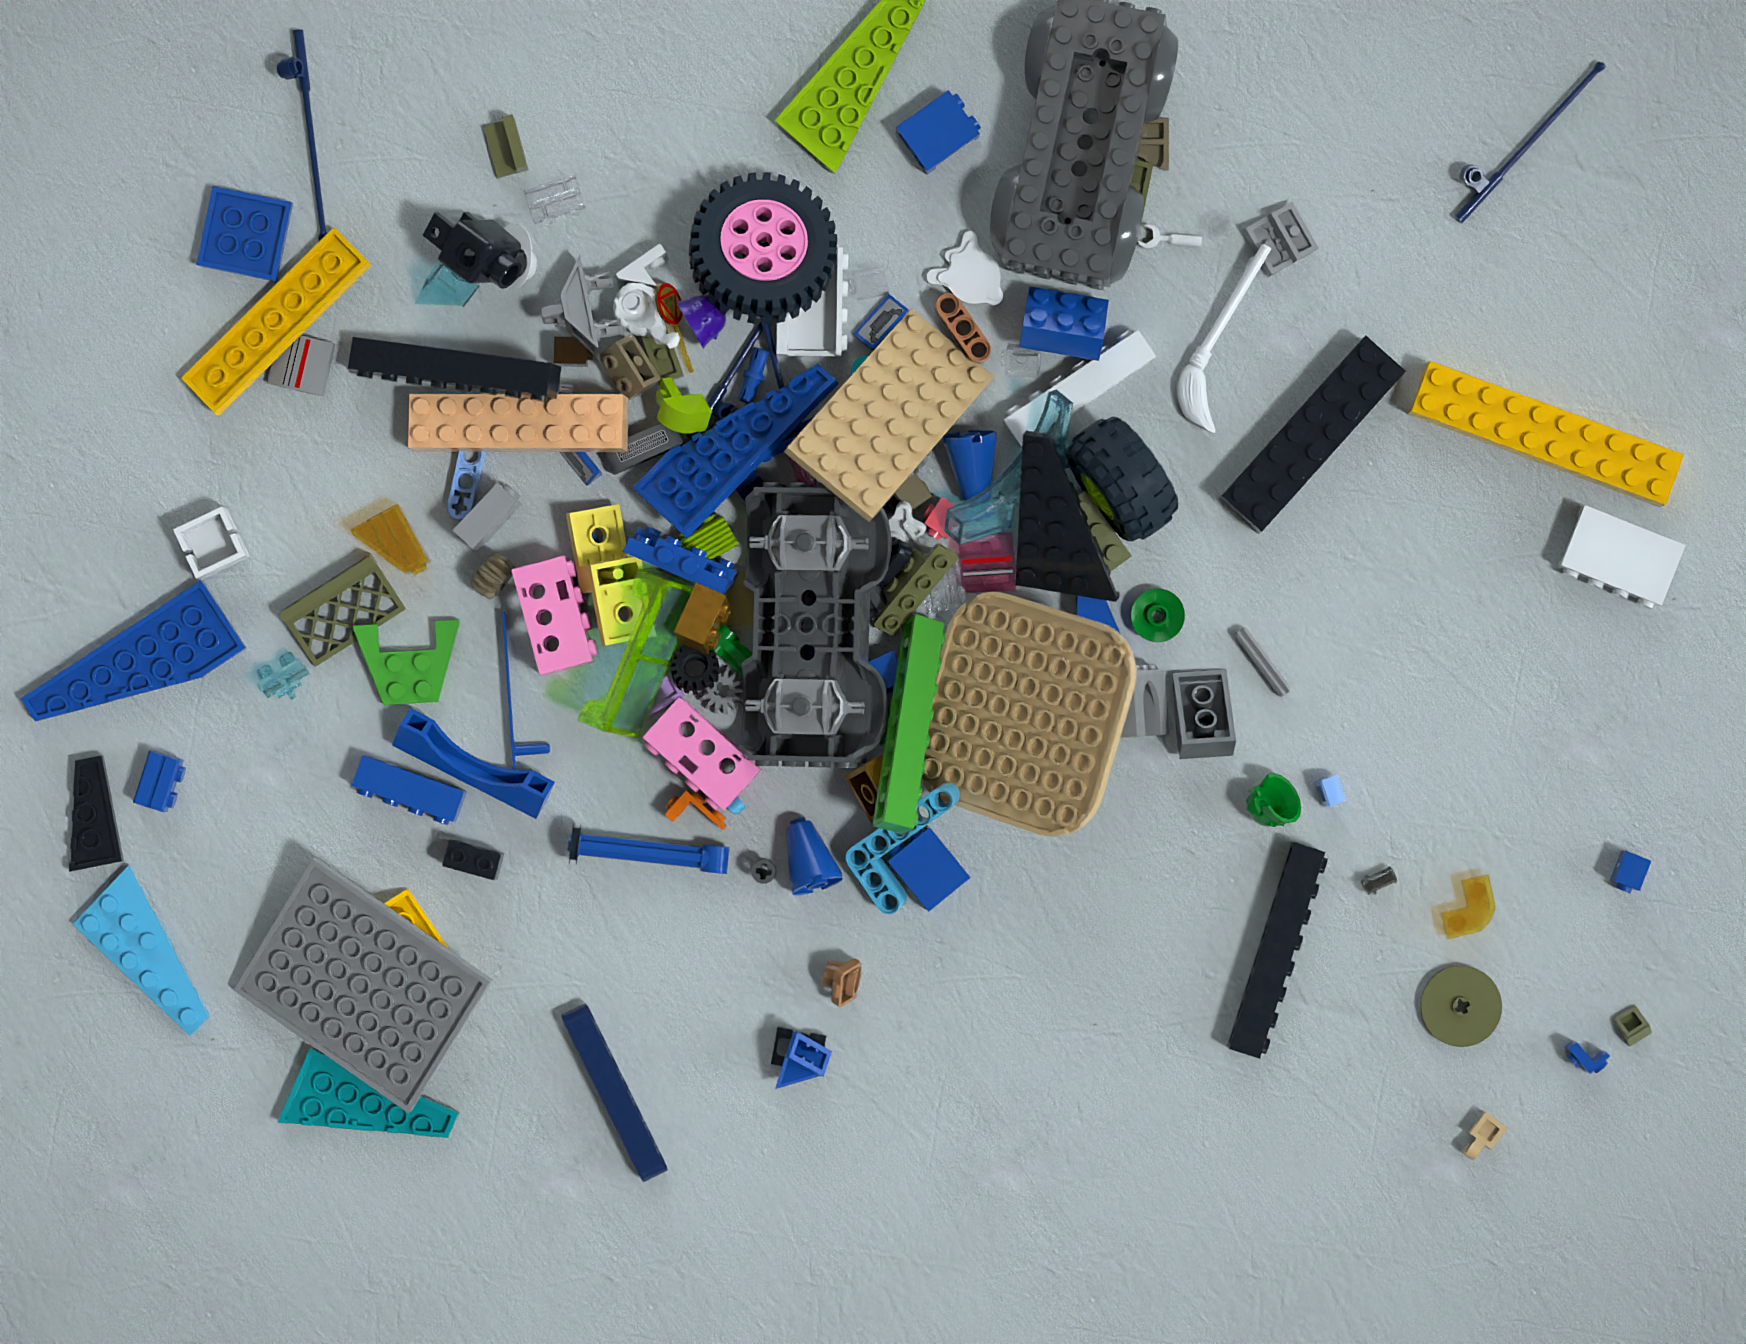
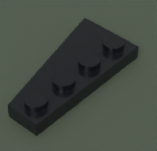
(94, 828)

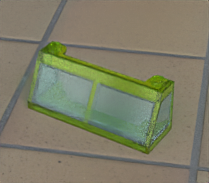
(644, 658)

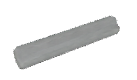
(1262, 661)

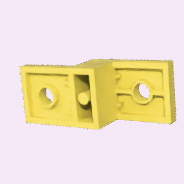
(605, 570)

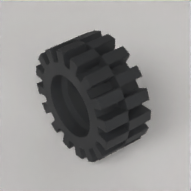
(696, 683)

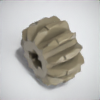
(492, 575)

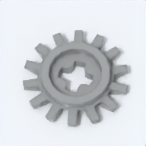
(732, 693)

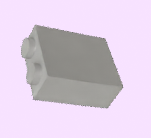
(488, 516)

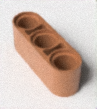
(960, 315)

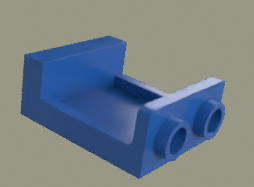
(938, 131)
(928, 868)

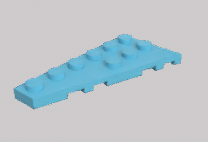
(137, 943)

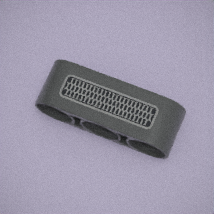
(643, 447)

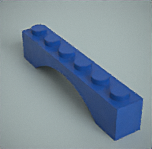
(427, 742)

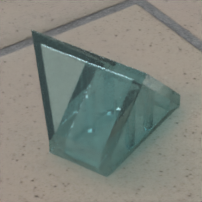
(445, 288)

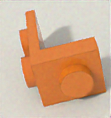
(678, 805)

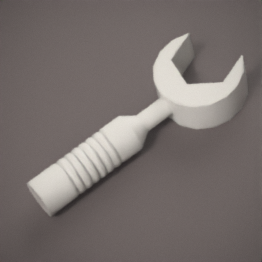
(1175, 239)

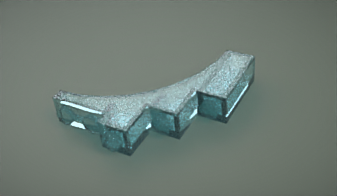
(994, 507)

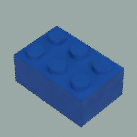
(1064, 323)

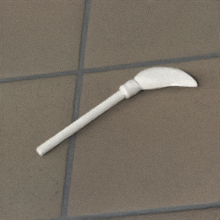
(1191, 380)

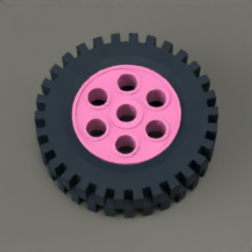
(739, 282)

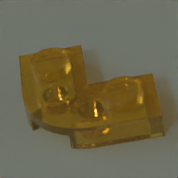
(1478, 912)

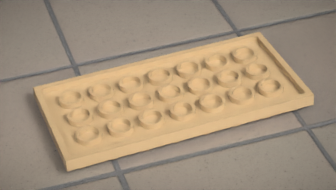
(889, 415)

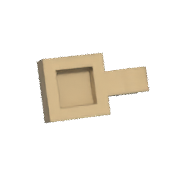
(1485, 1133)

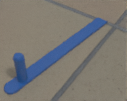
(519, 750)

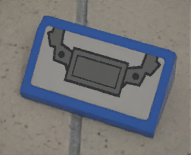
(881, 322)
(583, 466)

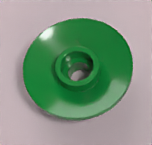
(1172, 615)

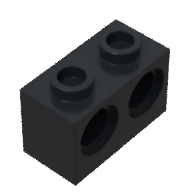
(473, 859)

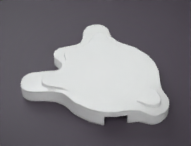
(970, 273)
(908, 529)

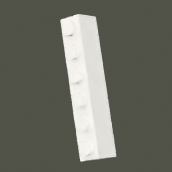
(1085, 383)

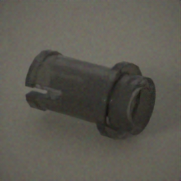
(1378, 881)

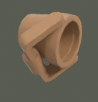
(842, 978)

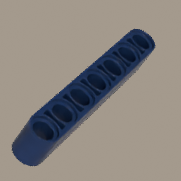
(614, 1092)

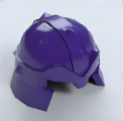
(703, 318)

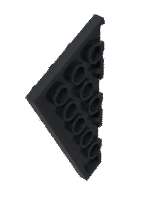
(1053, 531)

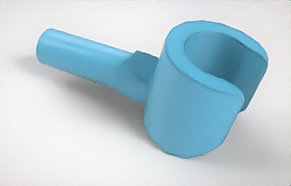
(736, 806)

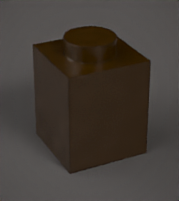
(570, 352)

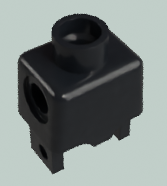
(491, 243)

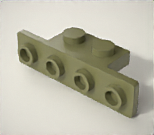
(913, 586)

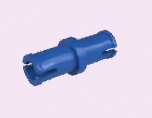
(753, 375)

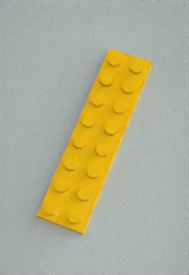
(276, 321)

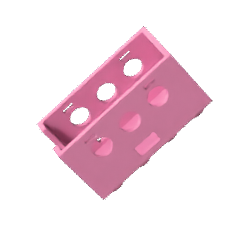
(567, 621)
(702, 770)

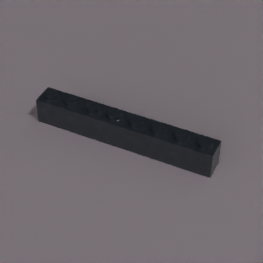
(454, 367)
(1276, 950)

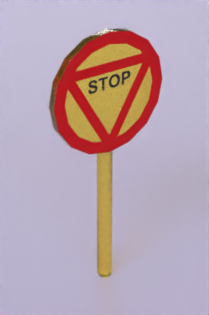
(668, 309)

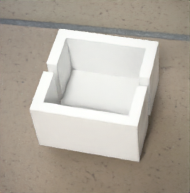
(212, 543)

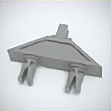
(576, 312)

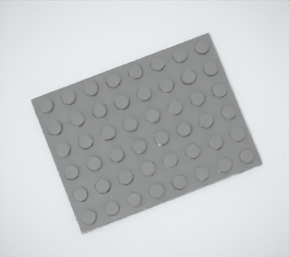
(362, 984)

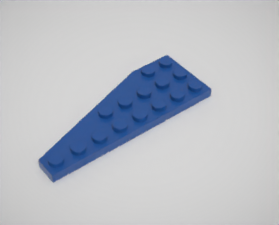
(706, 470)
(161, 650)

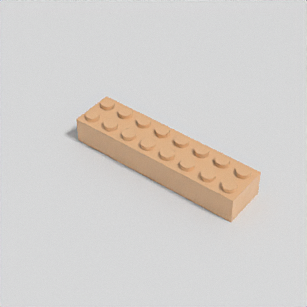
(518, 425)

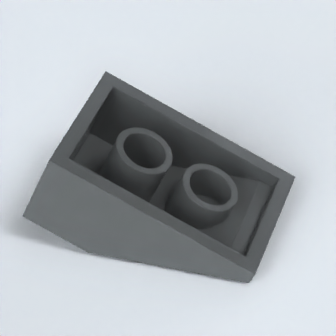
(1203, 714)

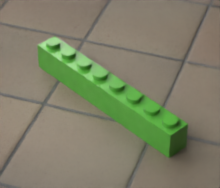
(909, 724)

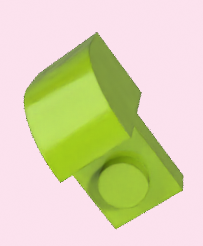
(680, 412)

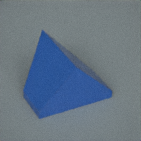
(803, 1061)

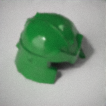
(1274, 802)

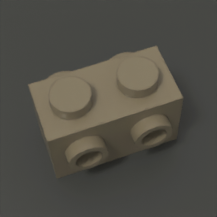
(629, 367)

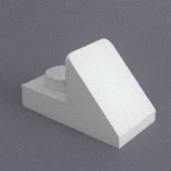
(637, 272)

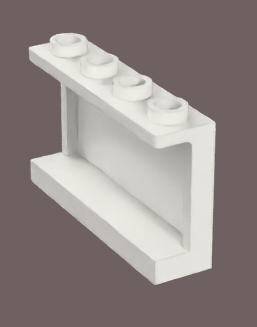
(819, 328)
(1621, 557)

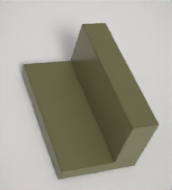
(506, 147)

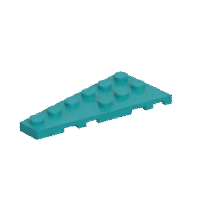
(338, 1099)

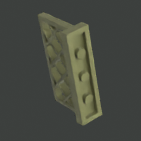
(329, 590)

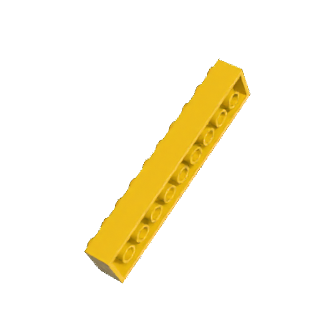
(1545, 434)

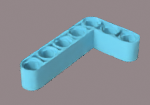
(874, 851)

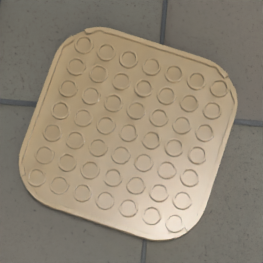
(1028, 712)

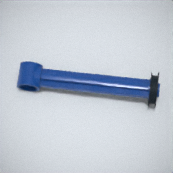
(707, 858)

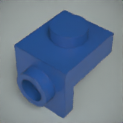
(1579, 1057)

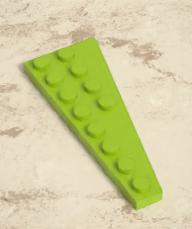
(840, 94)

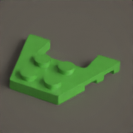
(408, 675)

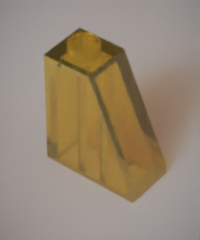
(394, 539)

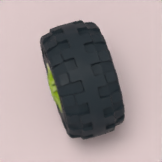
(1122, 478)

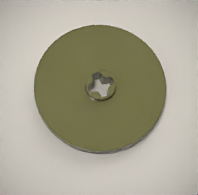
(1441, 998)

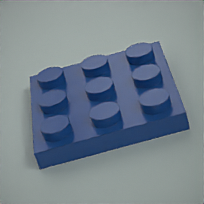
(244, 234)

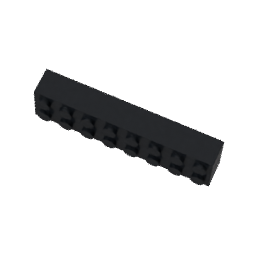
(1312, 434)

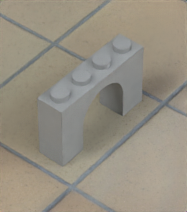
(1148, 705)

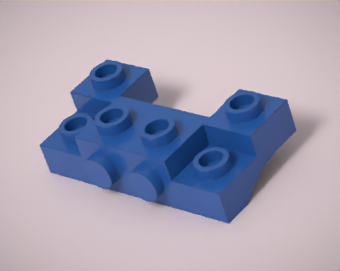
(680, 561)

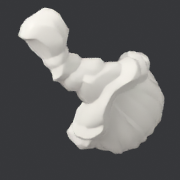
(639, 314)

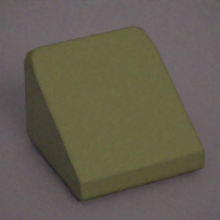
(1632, 1025)

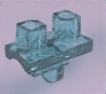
(283, 680)

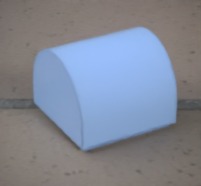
(1330, 791)

